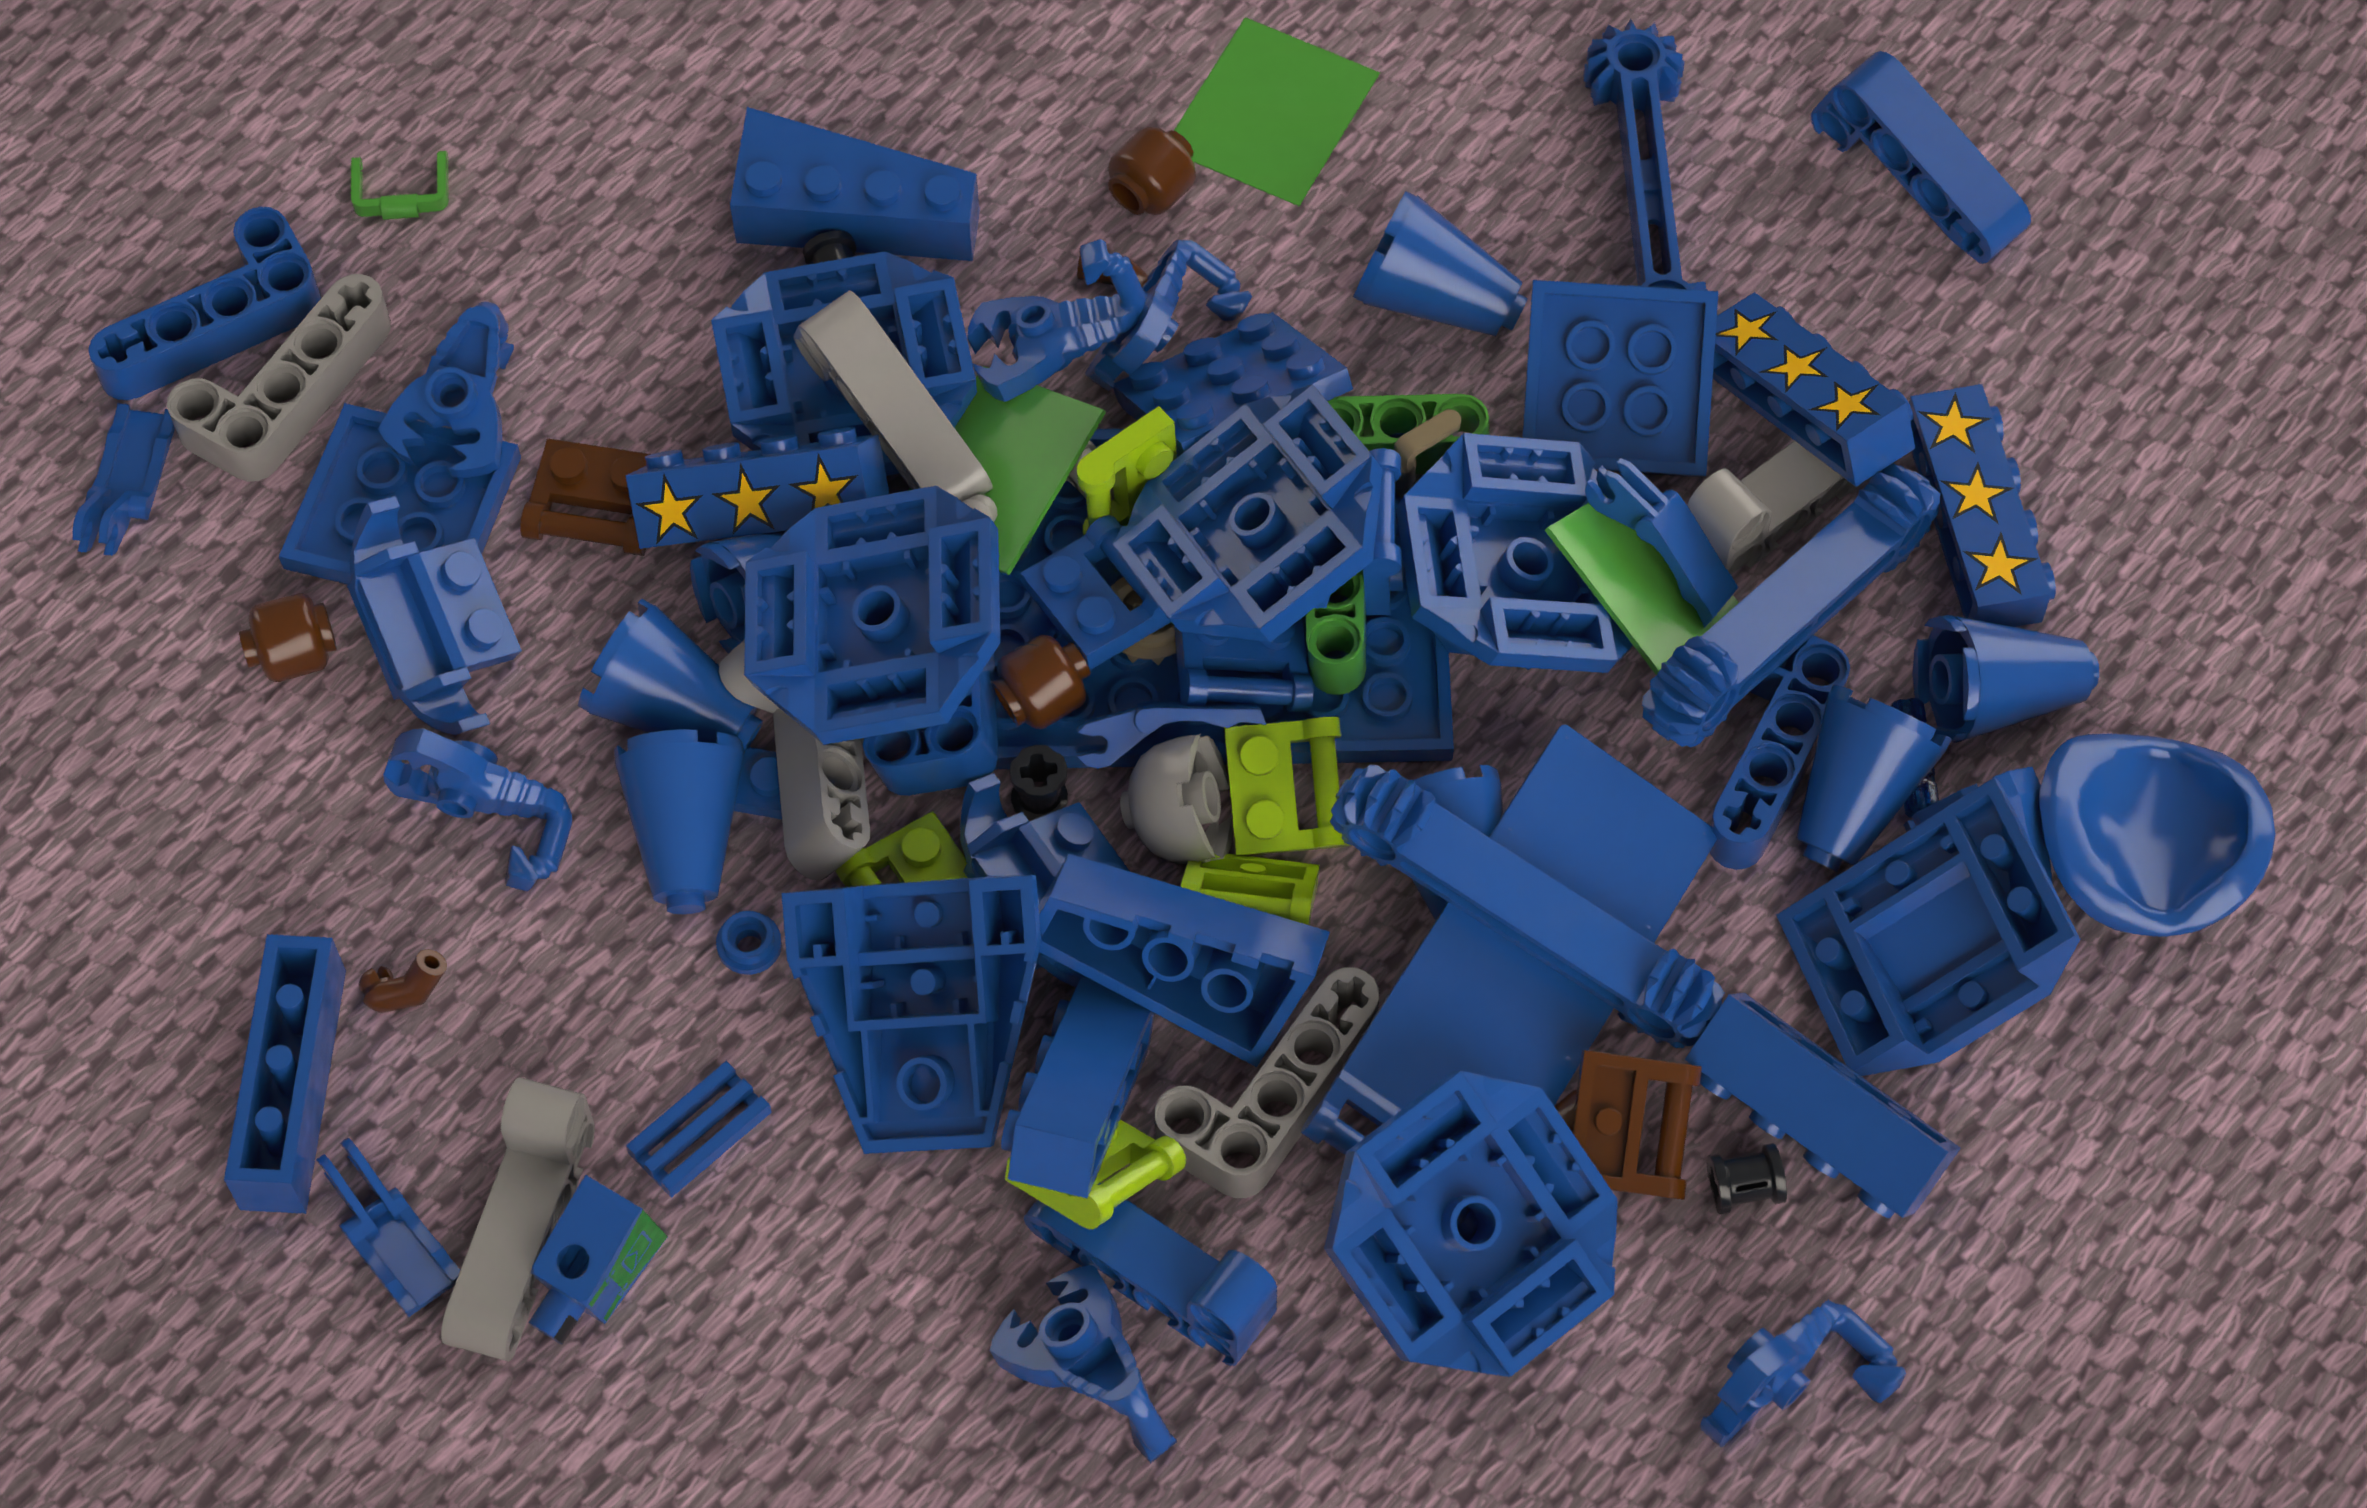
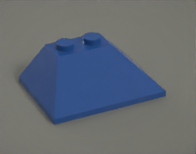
(1933, 937)

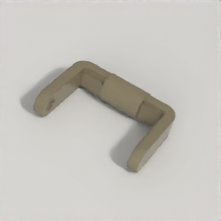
(1419, 440)

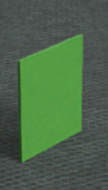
(1273, 110)
(1027, 454)
(1630, 583)

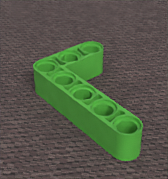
(1373, 421)

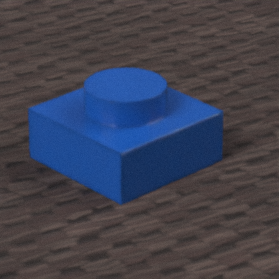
(759, 784)

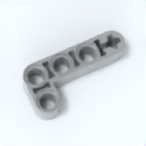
(344, 324)
(858, 356)
(1752, 514)
(818, 784)
(1281, 1079)
(537, 1176)

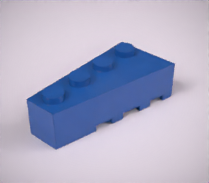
(815, 181)
(1181, 952)

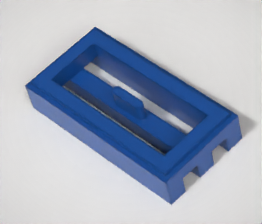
(739, 1091)

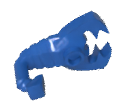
(1161, 296)
(1053, 333)
(458, 393)
(468, 781)
(1084, 1350)
(1772, 1368)

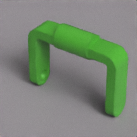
(400, 205)

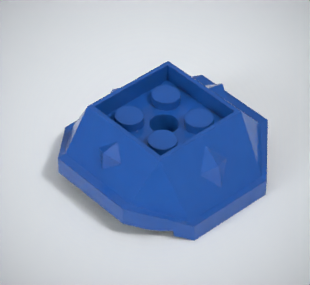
(775, 389)
(1257, 519)
(1488, 569)
(831, 583)
(1538, 1239)

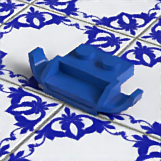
(427, 617)
(1024, 847)

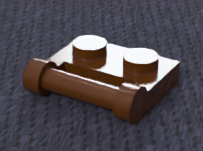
(588, 479)
(1612, 1113)

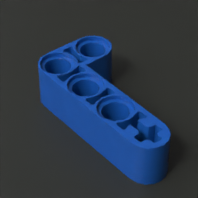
(1925, 154)
(142, 349)
(1775, 753)
(930, 757)
(1158, 1268)

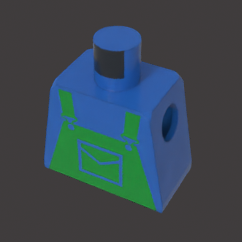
(596, 1235)

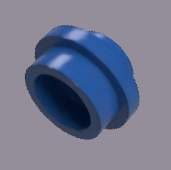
(744, 925)

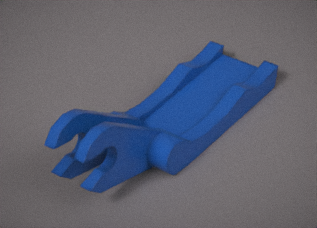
(126, 477)
(1671, 528)
(1131, 725)
(392, 1238)

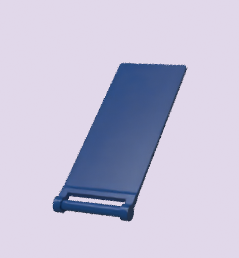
(1485, 1002)

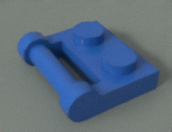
(1386, 570)
(1083, 602)
(1210, 652)

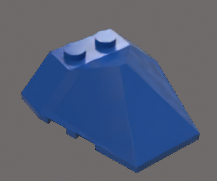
(918, 1001)

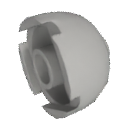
(1173, 794)

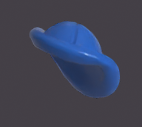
(2154, 831)

